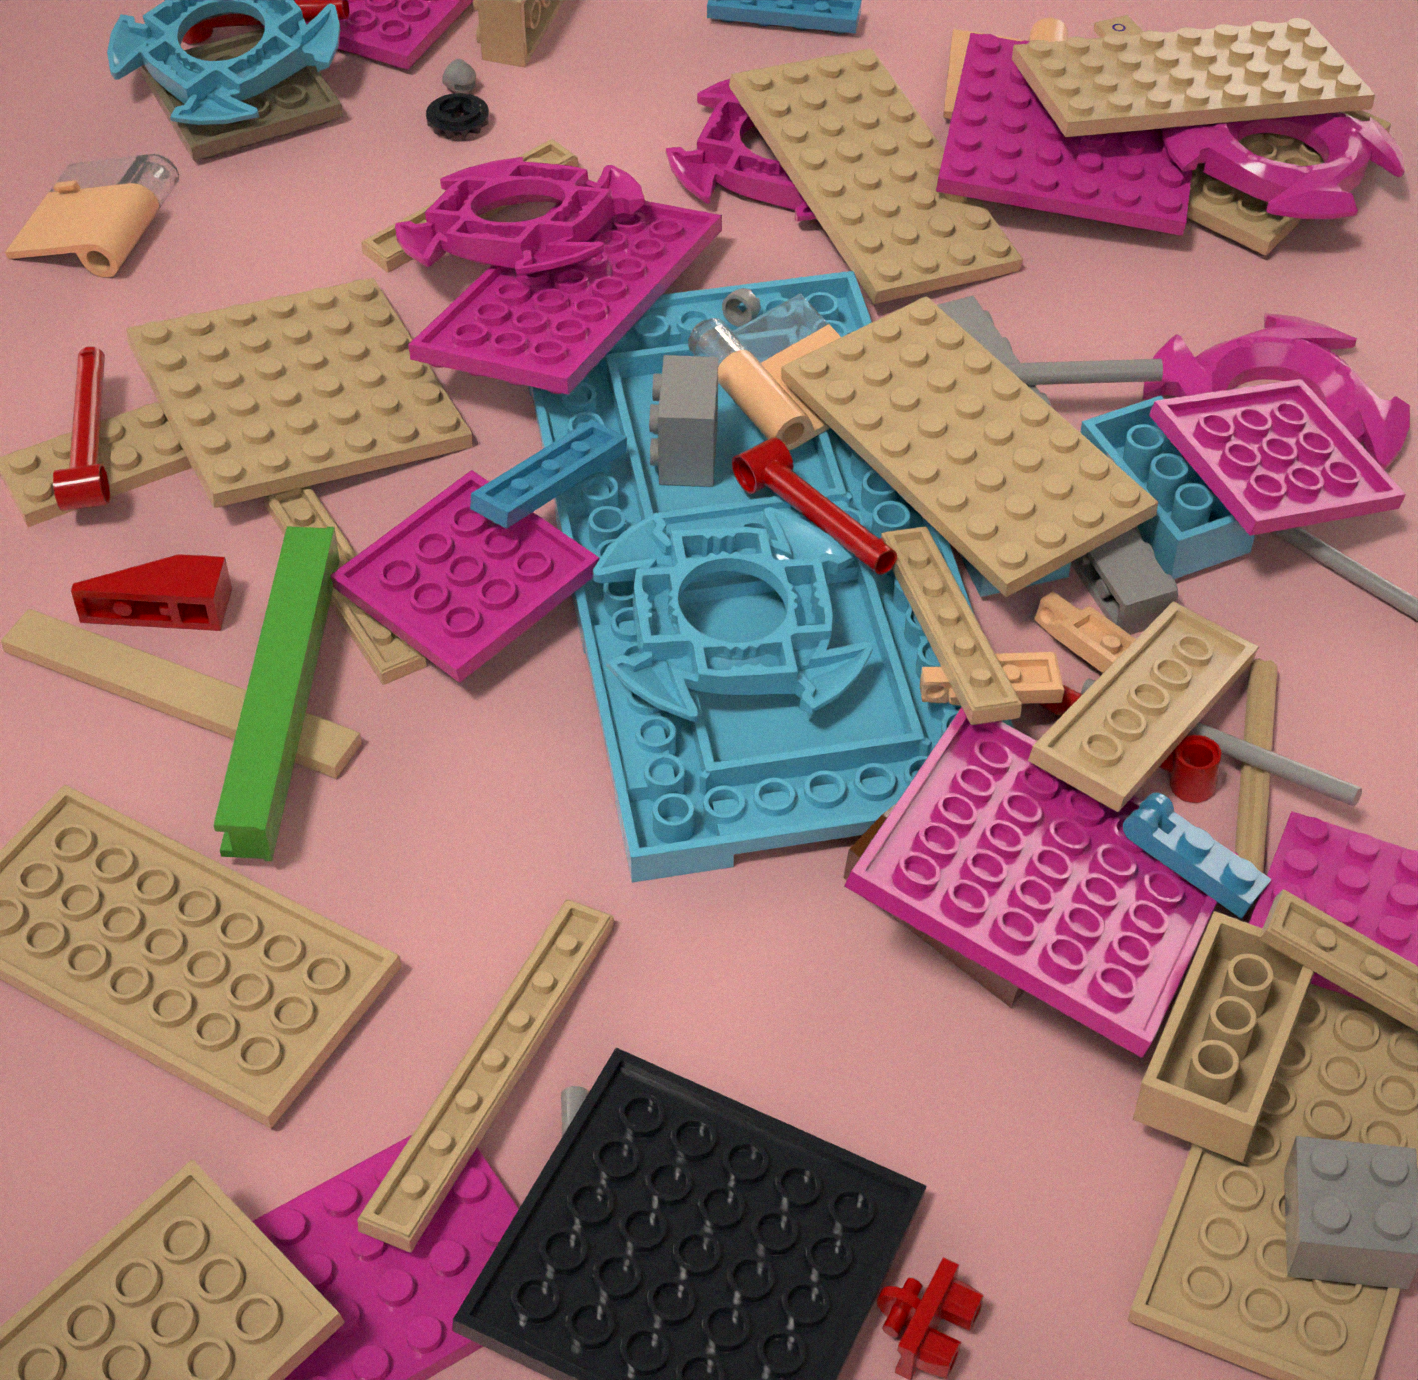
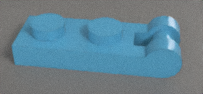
(1195, 854)

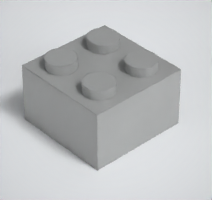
(685, 420)
(1351, 1212)

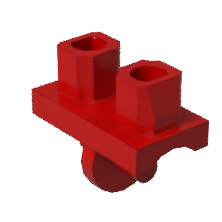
(922, 1343)

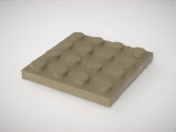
(284, 108)

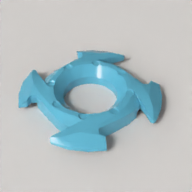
(216, 88)
(681, 657)

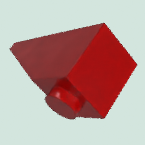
(161, 594)

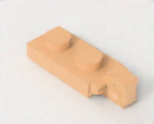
(1083, 631)
(1031, 674)

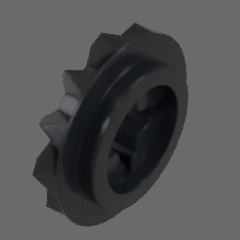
(444, 111)

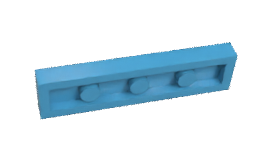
(829, 15)
(548, 473)

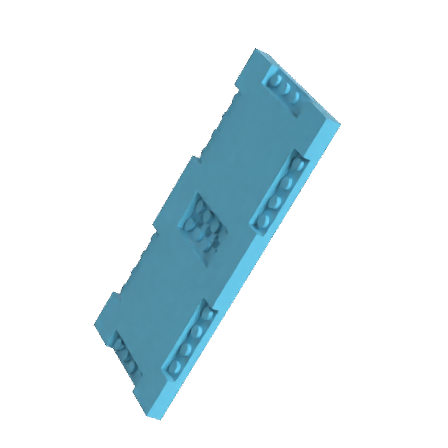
(751, 765)

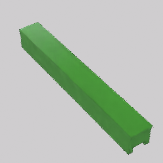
(277, 695)

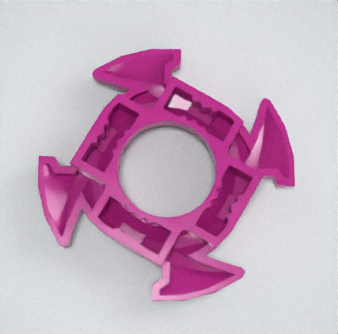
(727, 161)
(1291, 189)
(528, 245)
(1285, 352)

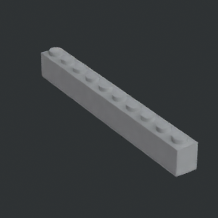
(1121, 572)

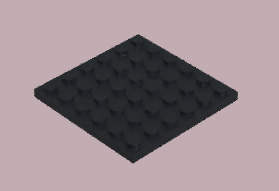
(689, 1242)

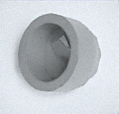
(459, 76)
(734, 314)

